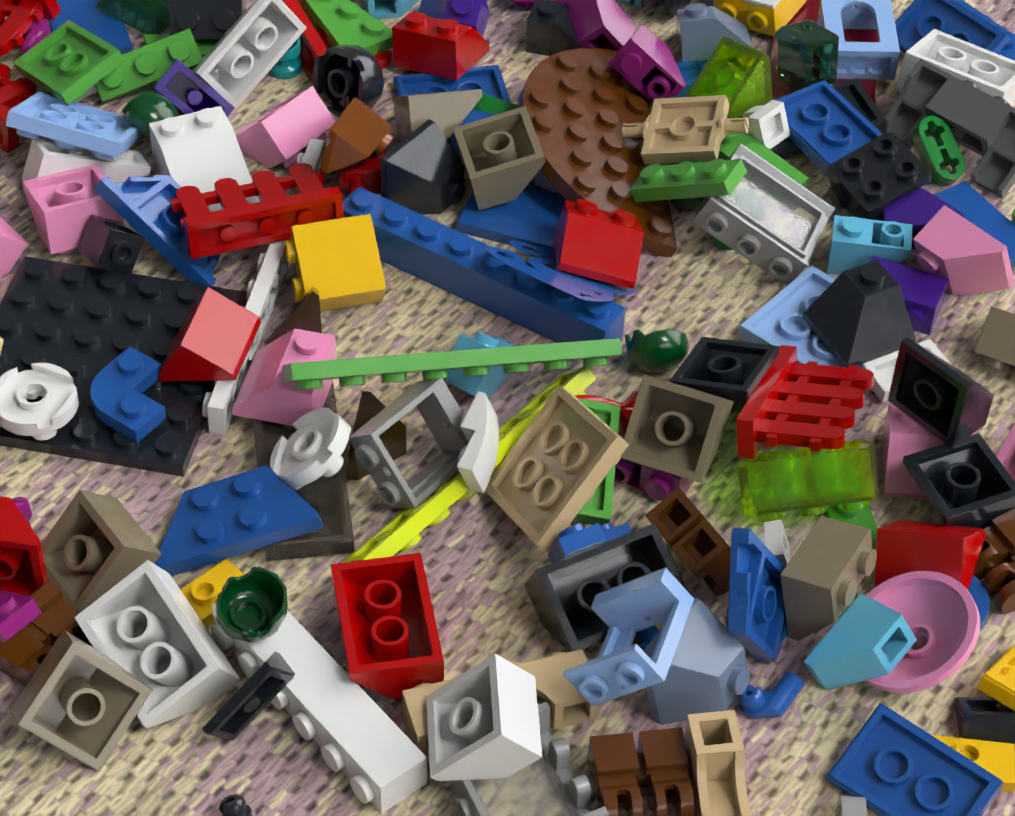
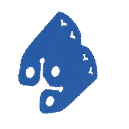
(562, 280)

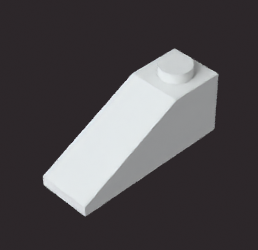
(47, 159)

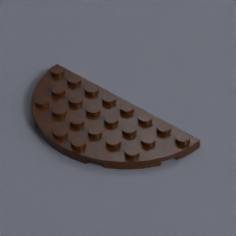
(579, 119)

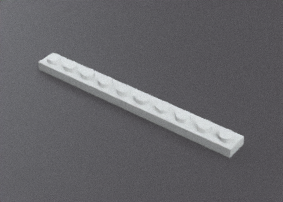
(261, 300)

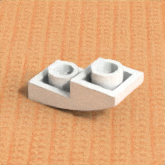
(482, 433)

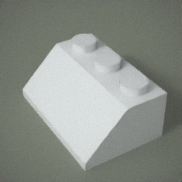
(250, 49)
(965, 61)
(159, 640)

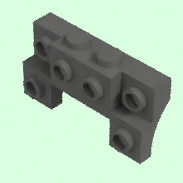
(973, 116)

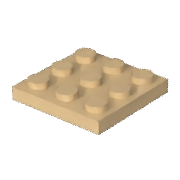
(555, 467)

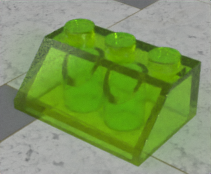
(809, 480)

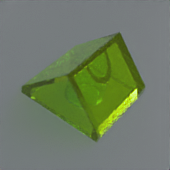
(739, 74)

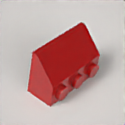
(388, 623)

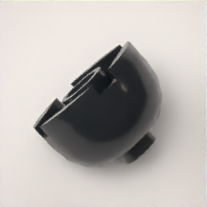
(347, 74)

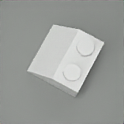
(484, 723)

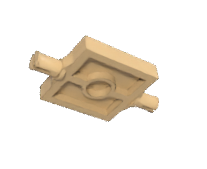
(685, 129)

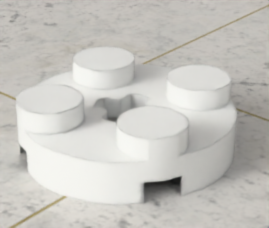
(42, 417)
(312, 449)

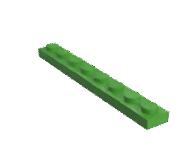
(436, 364)

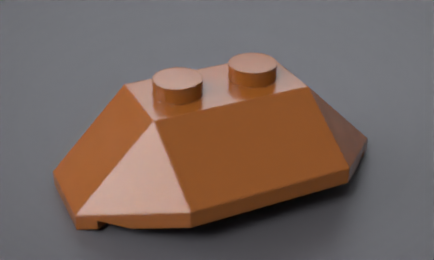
(355, 136)

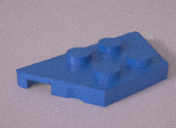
(148, 210)
(234, 519)
(755, 597)

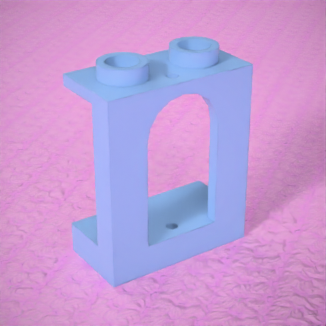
(863, 59)
(625, 611)

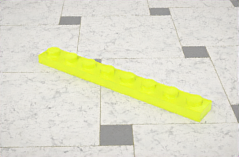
(405, 528)

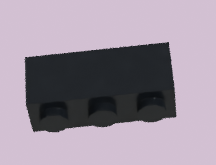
(567, 587)

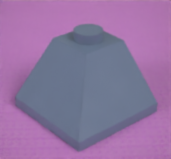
(702, 29)
(704, 671)

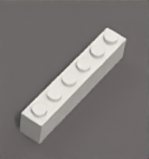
(336, 715)

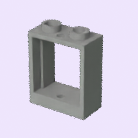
(444, 421)

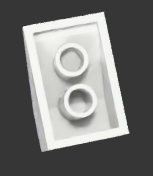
(199, 150)

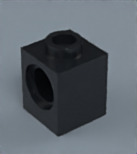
(110, 244)

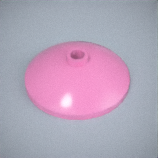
(941, 619)

